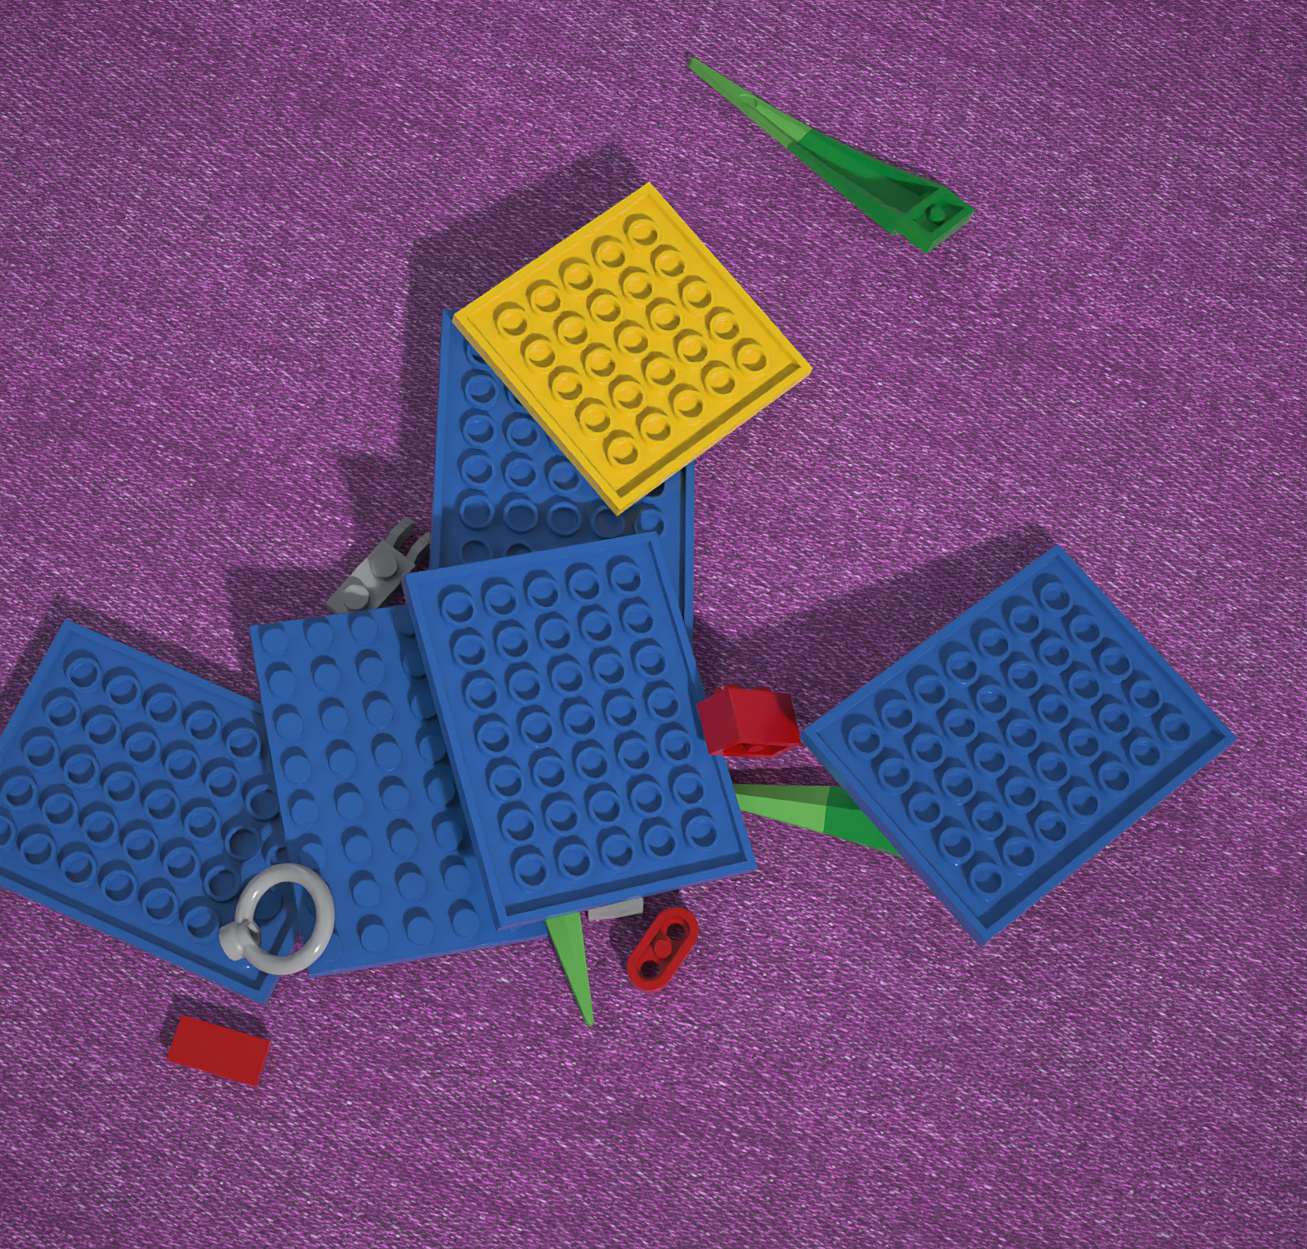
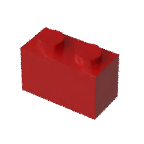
(748, 722)

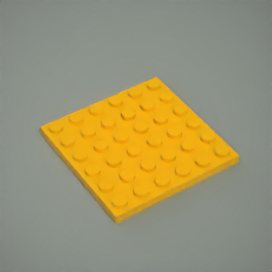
(632, 347)

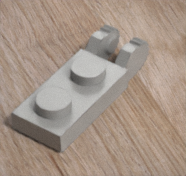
(380, 574)

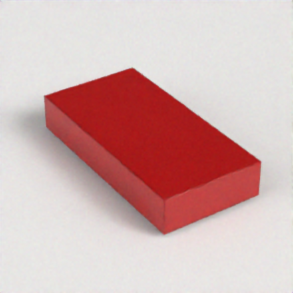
(219, 1051)

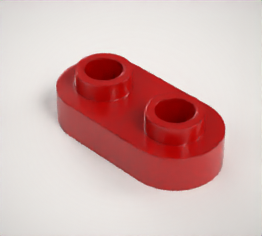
(662, 951)

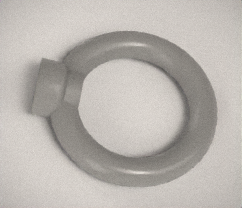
(244, 937)

